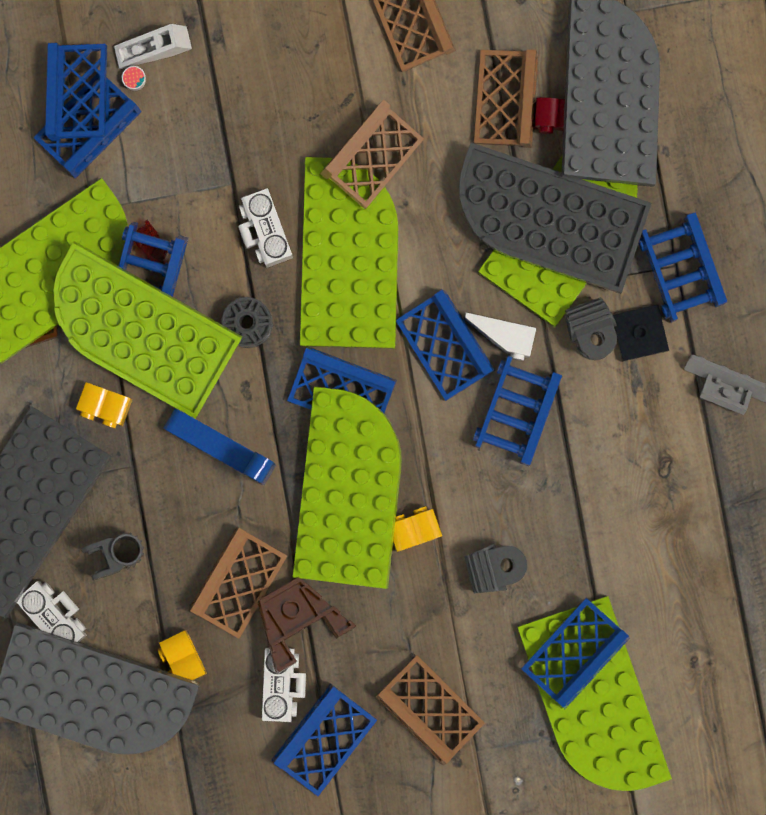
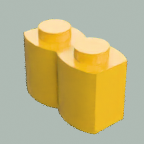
(104, 405)
(415, 529)
(182, 656)

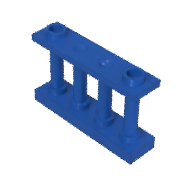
(699, 250)
(168, 270)
(540, 406)

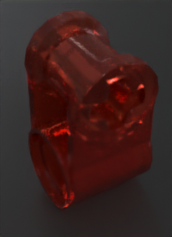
(149, 230)

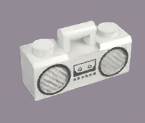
(263, 216)
(43, 611)
(277, 698)

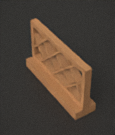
(435, 23)
(526, 100)
(354, 146)
(220, 571)
(419, 728)

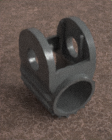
(588, 320)
(113, 564)
(486, 570)

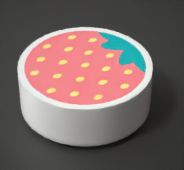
(134, 78)

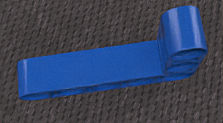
(219, 446)

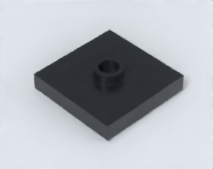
(640, 333)

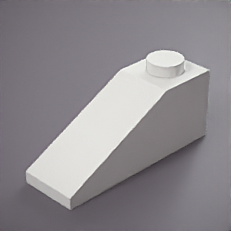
(153, 46)
(508, 336)

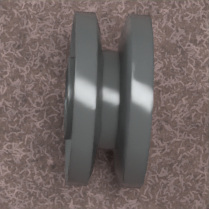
(261, 316)

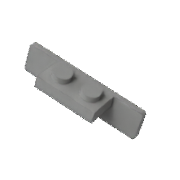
(725, 385)

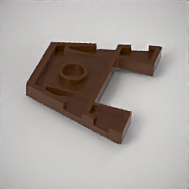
(291, 611)

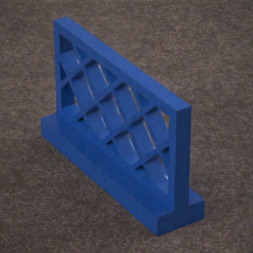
(55, 91)
(92, 147)
(463, 335)
(343, 369)
(590, 668)
(308, 726)

